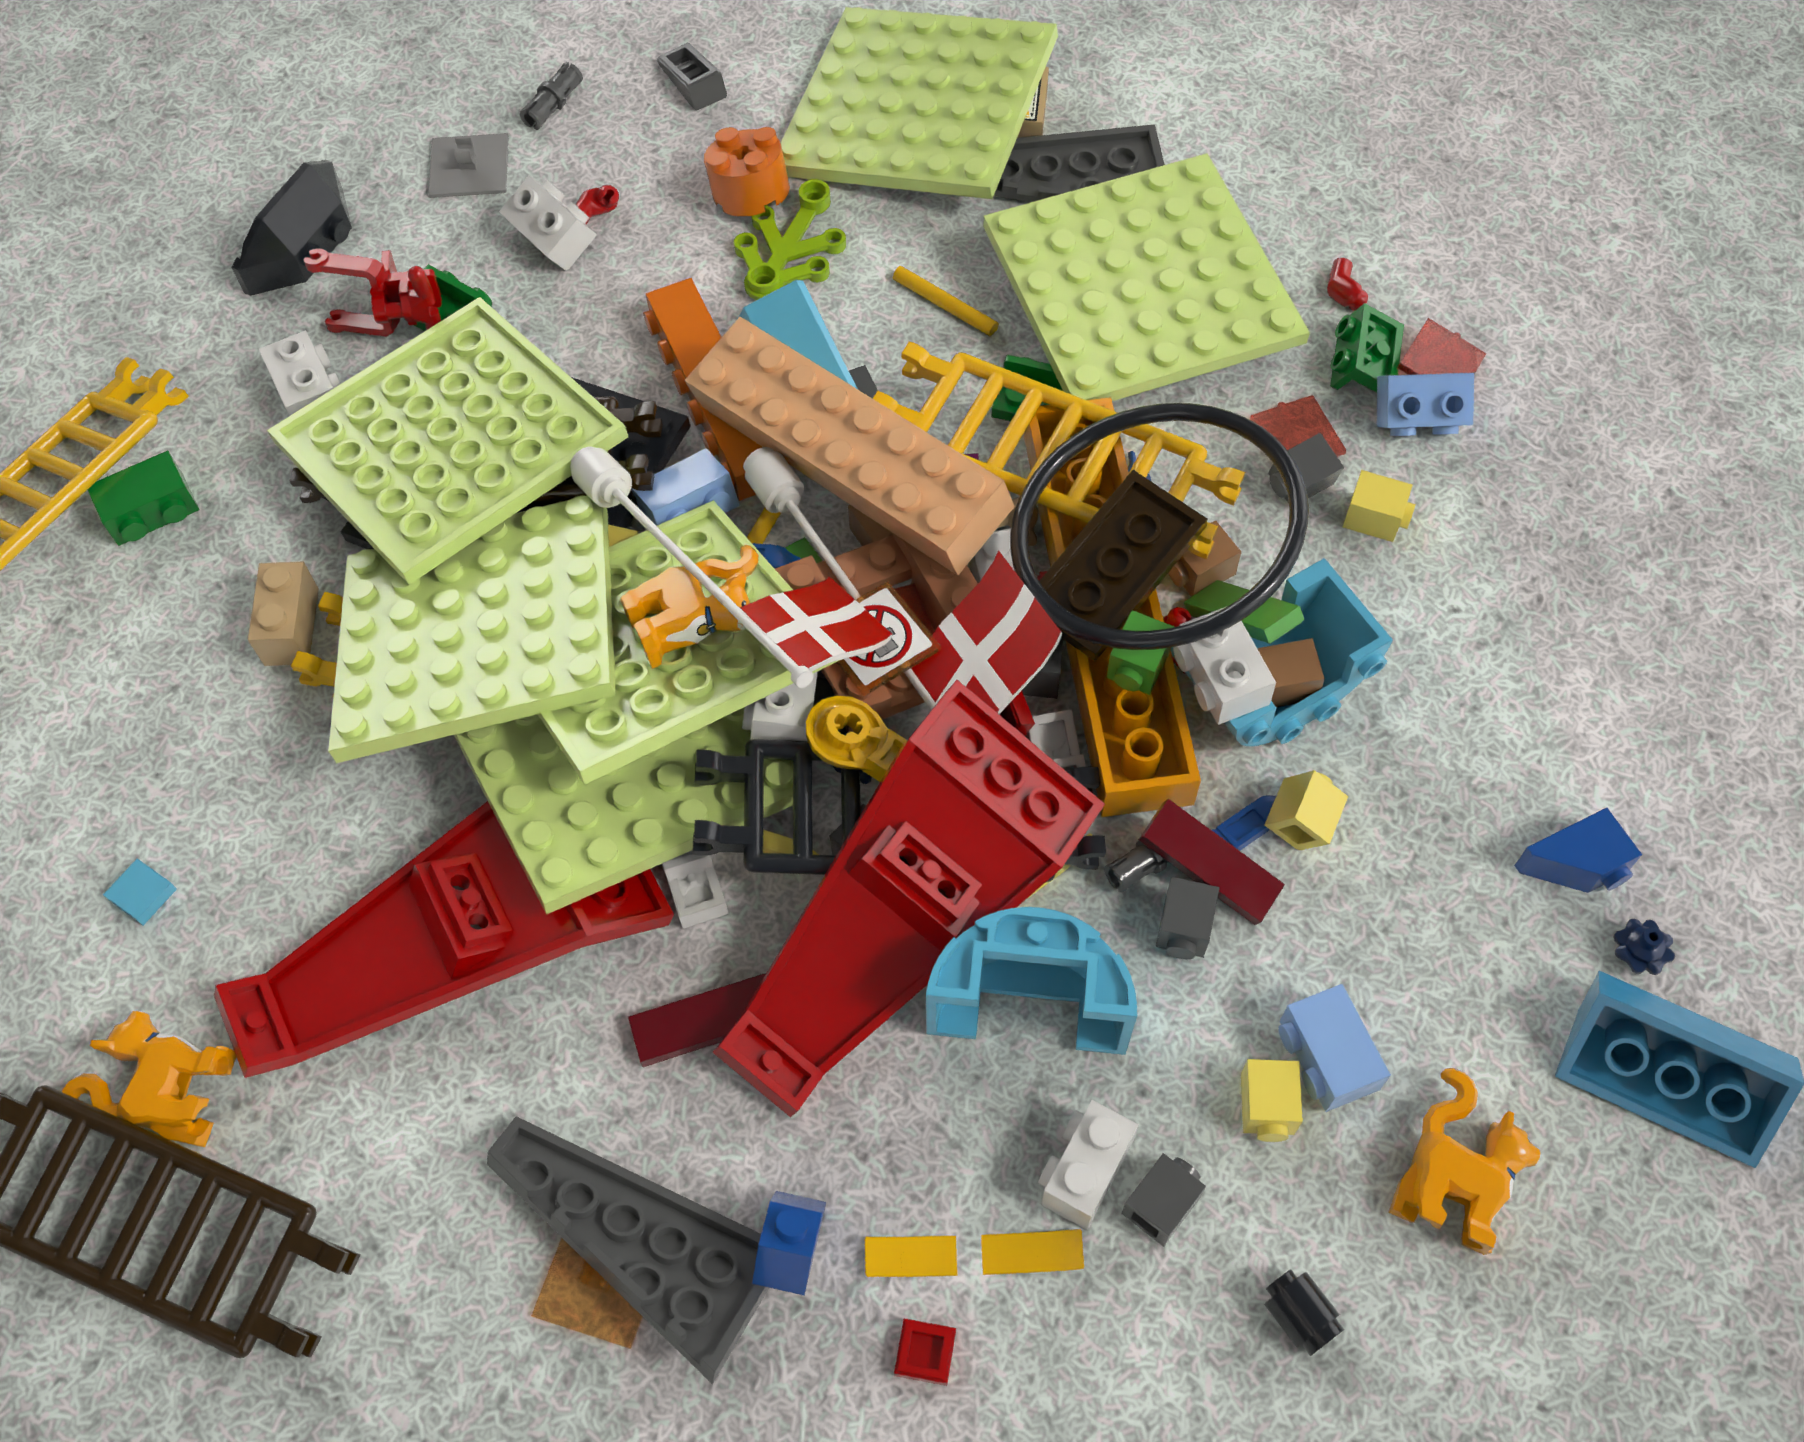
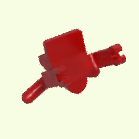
(393, 293)

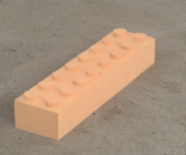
(852, 445)

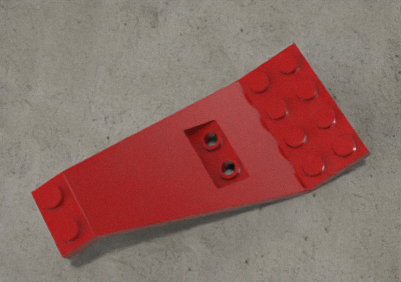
(971, 816)
(415, 948)

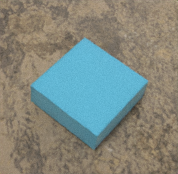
(140, 891)

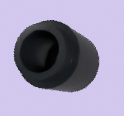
(1303, 1311)

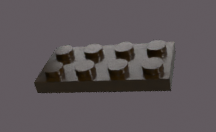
(1121, 556)

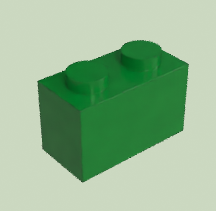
(142, 498)

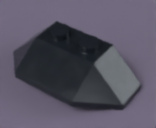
(300, 217)

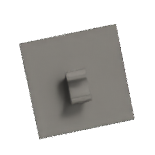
(468, 165)

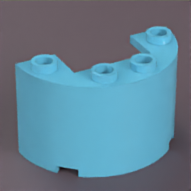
(1347, 645)
(1034, 956)

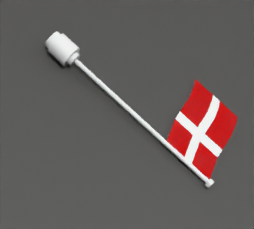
(796, 626)
(987, 642)

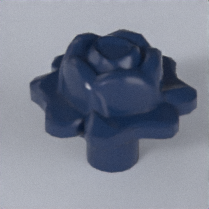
(1644, 946)

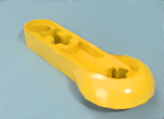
(867, 748)

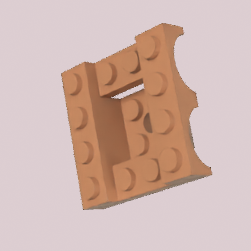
(868, 568)

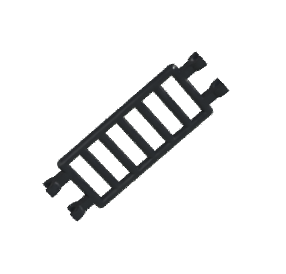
(713, 838)

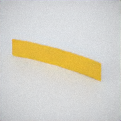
(1000, 1254)

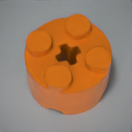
(746, 170)

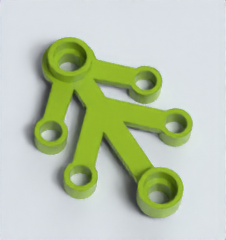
(768, 277)

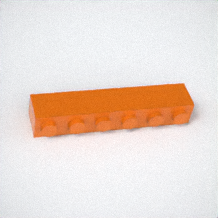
(686, 338)

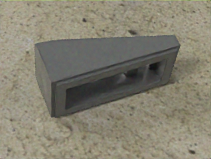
(697, 79)

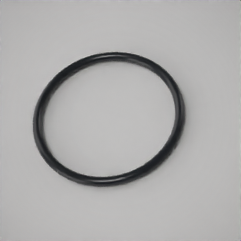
(1199, 629)

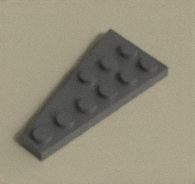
(1075, 160)
(656, 1248)

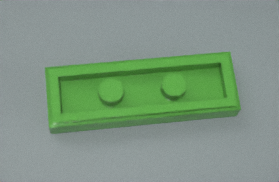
(1264, 624)

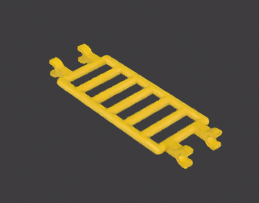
(920, 364)
(109, 400)

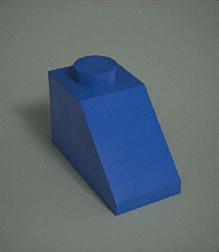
(1583, 855)
(788, 1242)

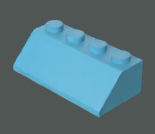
(795, 321)

